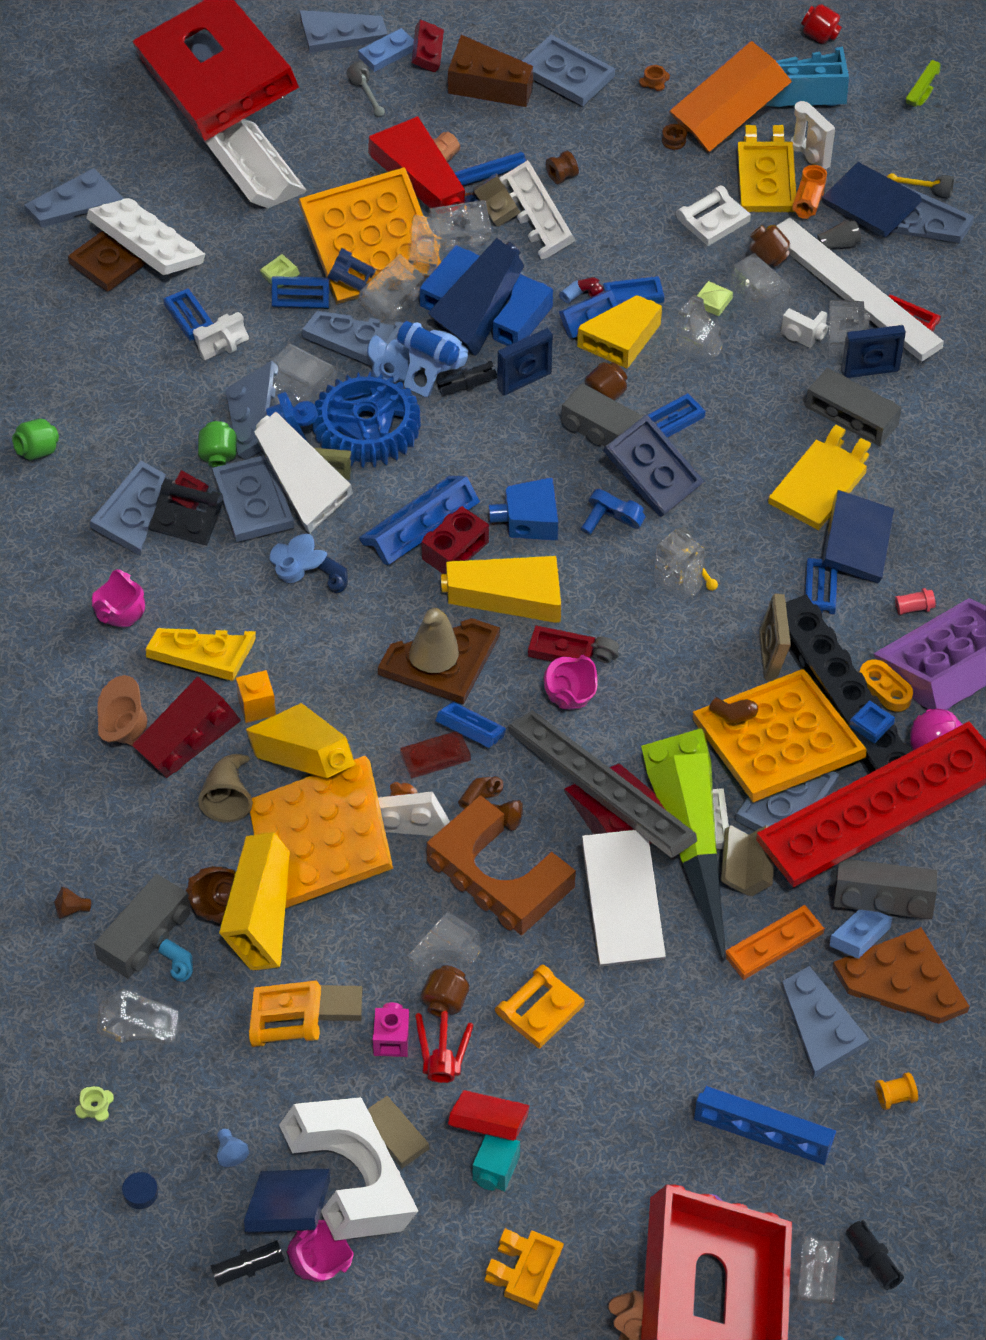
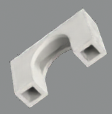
(350, 1131)

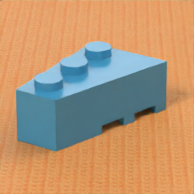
(814, 80)

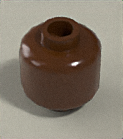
(769, 244)
(608, 380)
(445, 990)

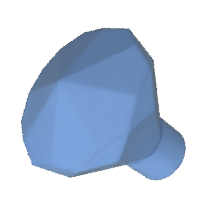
(231, 1150)

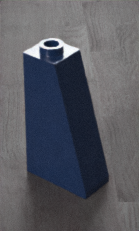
(479, 295)

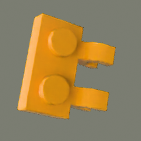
(533, 1270)

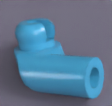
(181, 960)

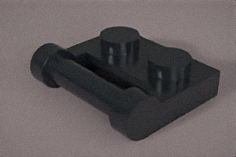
(184, 521)

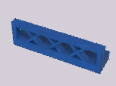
(424, 514)
(764, 1125)

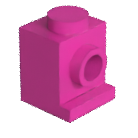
(391, 1030)

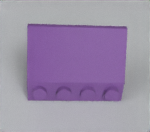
(943, 657)

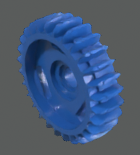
(371, 437)

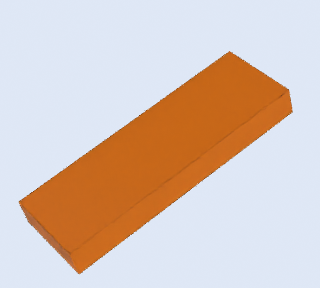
(774, 942)

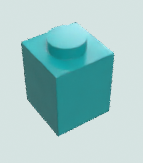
(495, 1162)

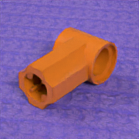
(810, 191)

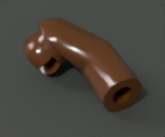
(734, 712)
(484, 786)

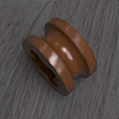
(668, 136)

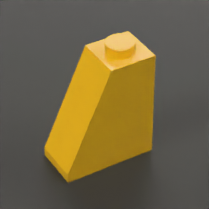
(621, 331)

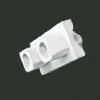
(221, 336)

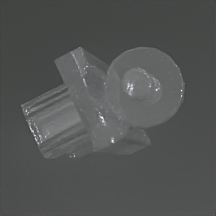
(818, 1271)

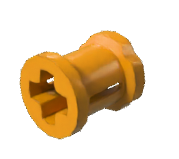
(896, 1091)

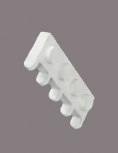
(538, 209)

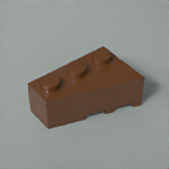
(489, 74)

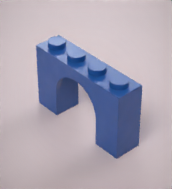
(518, 319)

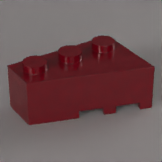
(186, 728)

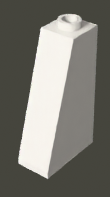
(303, 473)

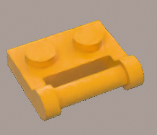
(285, 1003)
(547, 1014)

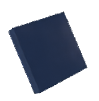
(873, 351)
(524, 362)

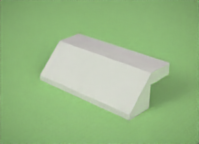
(255, 164)

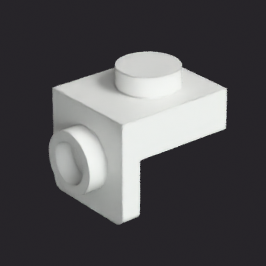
(803, 329)

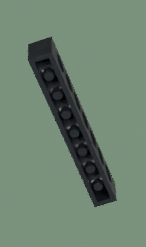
(819, 653)

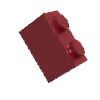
(597, 816)

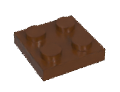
(105, 261)

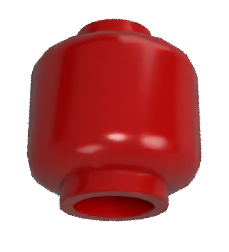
(821, 24)

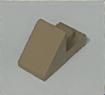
(498, 200)

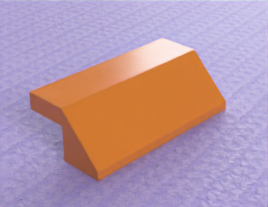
(730, 96)

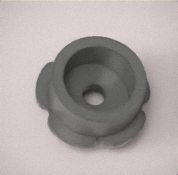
(605, 649)

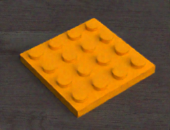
(365, 218)
(787, 741)
(329, 829)

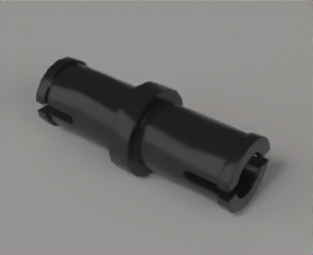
(466, 378)
(874, 1255)
(247, 1263)

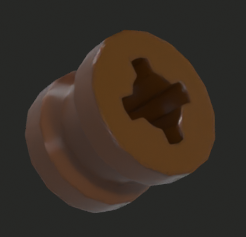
(562, 167)

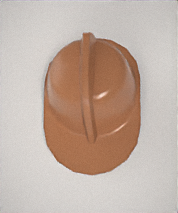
(121, 711)

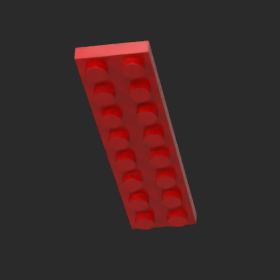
(877, 805)

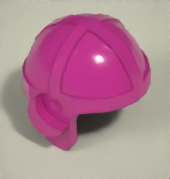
(119, 600)
(571, 681)
(931, 726)
(317, 1255)

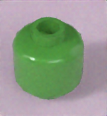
(35, 439)
(217, 443)

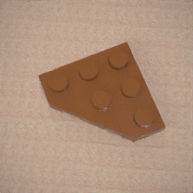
(904, 977)

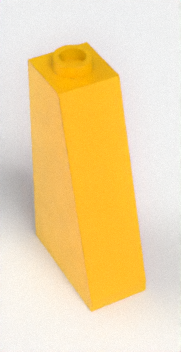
(506, 586)
(301, 742)
(257, 902)

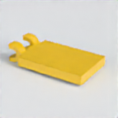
(766, 172)
(814, 480)

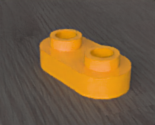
(888, 685)

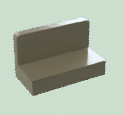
(745, 862)

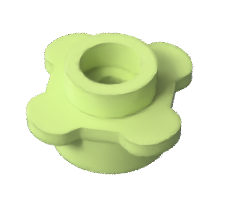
(90, 1095)

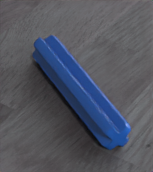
(489, 168)

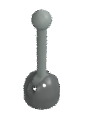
(359, 75)

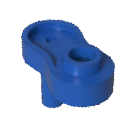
(605, 503)

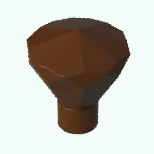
(512, 813)
(69, 903)

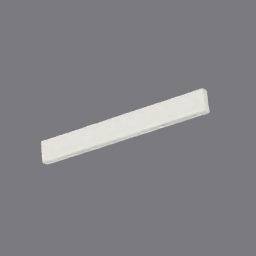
(855, 287)

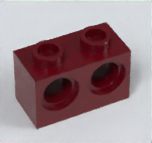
(455, 539)

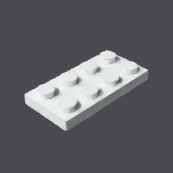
(146, 236)

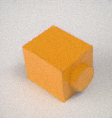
(256, 696)

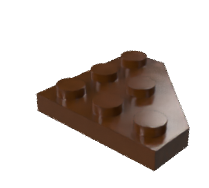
(475, 645)

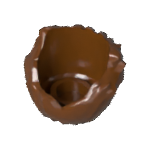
(210, 892)

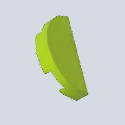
(922, 88)

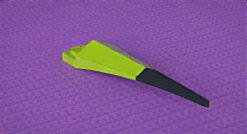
(683, 784)

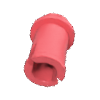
(915, 602)

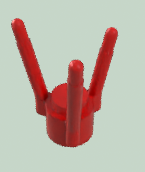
(442, 1065)

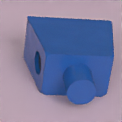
(528, 510)

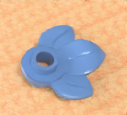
(389, 356)
(296, 558)

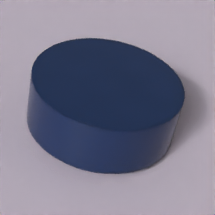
(140, 1190)

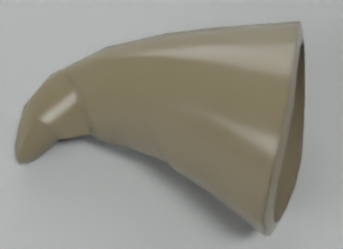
(434, 643)
(223, 792)

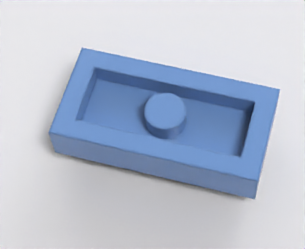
(387, 50)
(860, 932)

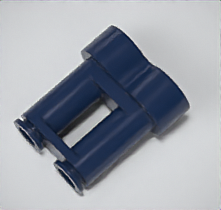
(340, 269)

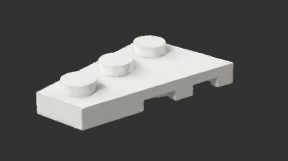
(413, 814)

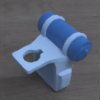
(431, 350)

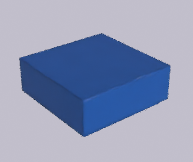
(871, 721)

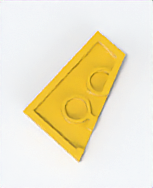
(205, 653)

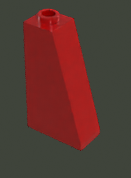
(413, 148)

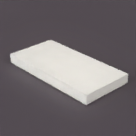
(623, 898)

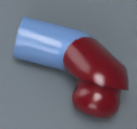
(578, 287)

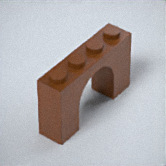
(516, 901)

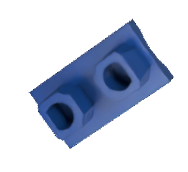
(301, 415)

